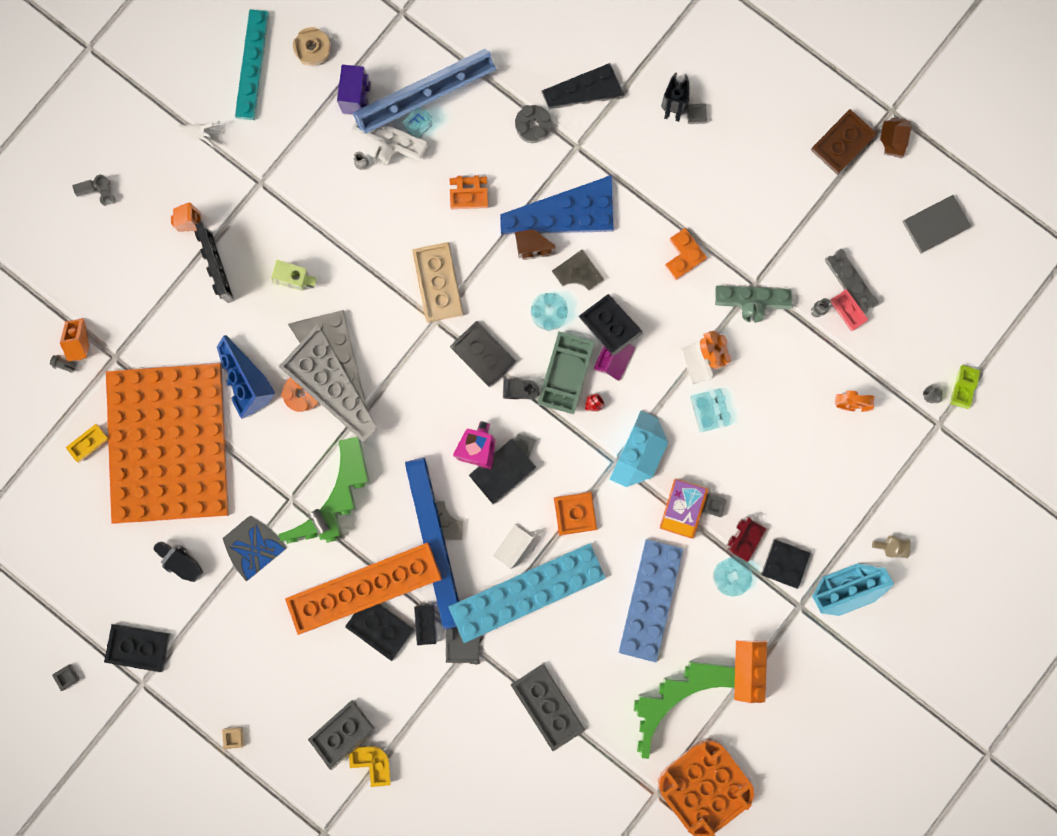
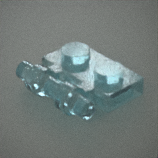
(705, 412)

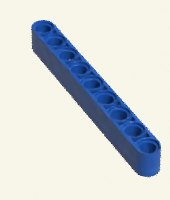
(431, 532)

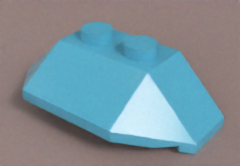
(641, 451)
(851, 589)

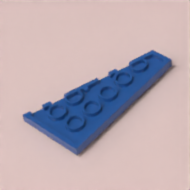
(572, 211)

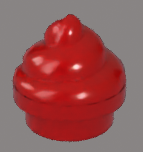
(594, 403)

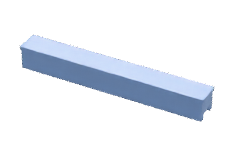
(424, 91)

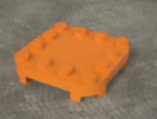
(705, 788)

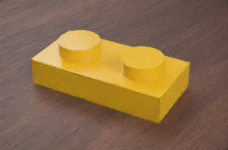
(87, 443)

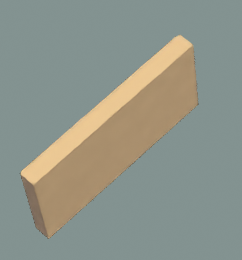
(437, 282)

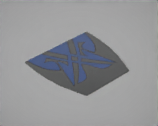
(252, 547)

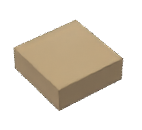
(233, 738)

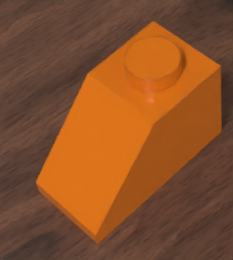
(185, 217)
(74, 340)

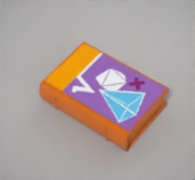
(684, 508)

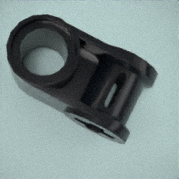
(515, 389)

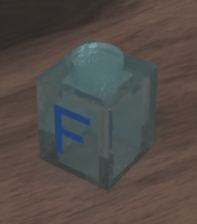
(418, 123)

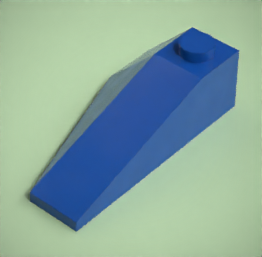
(248, 383)

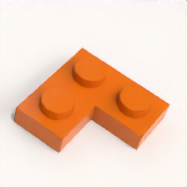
(689, 254)

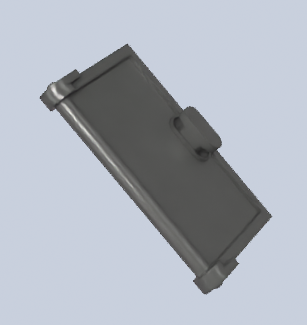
(460, 652)

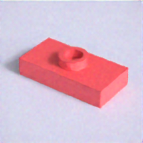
(848, 310)

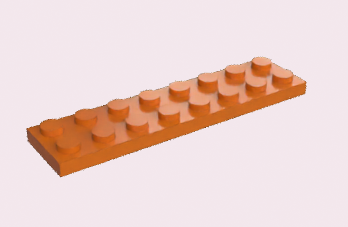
(363, 588)

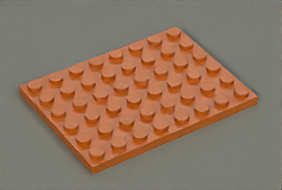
(166, 443)

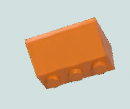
(750, 671)

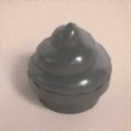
(932, 394)

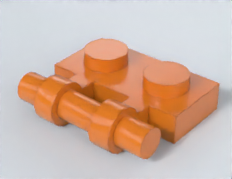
(470, 197)

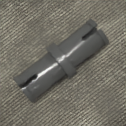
(821, 307)

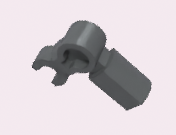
(100, 182)

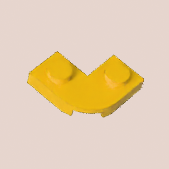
(377, 762)

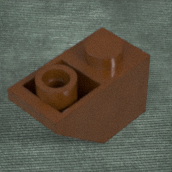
(531, 244)

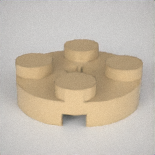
(303, 40)

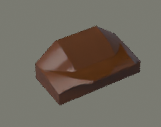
(895, 136)

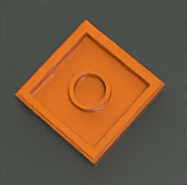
(575, 513)

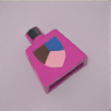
(476, 446)

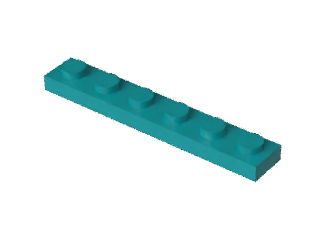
(251, 64)

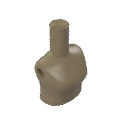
(894, 546)

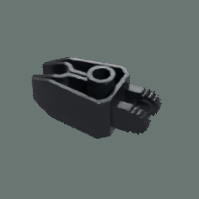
(675, 98)
(178, 561)

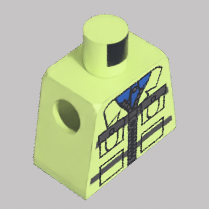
(284, 272)

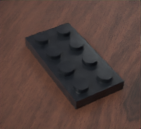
(215, 267)

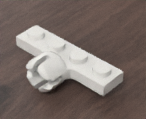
(389, 141)

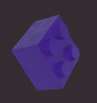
(353, 88)

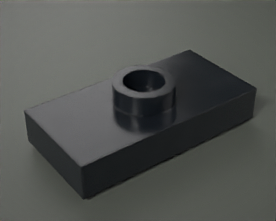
(425, 625)

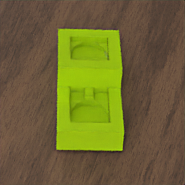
(964, 387)

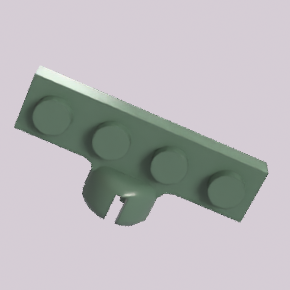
(753, 300)

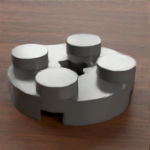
(527, 115)

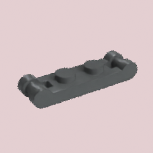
(851, 280)

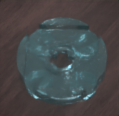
(559, 313)
(727, 567)

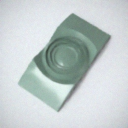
(566, 372)

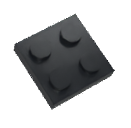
(785, 563)

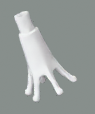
(201, 131)

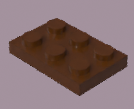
(843, 141)

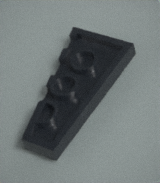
(588, 87)

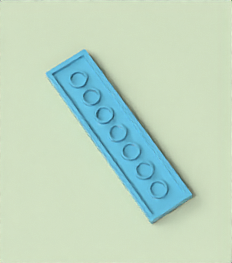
(526, 593)

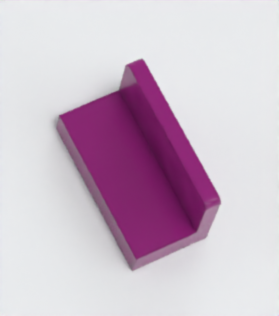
(614, 365)

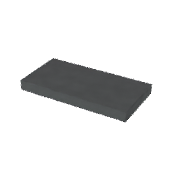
(547, 707)

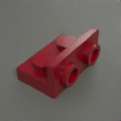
(746, 538)

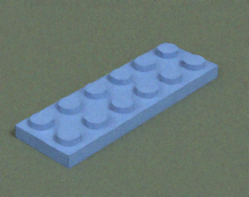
(650, 600)

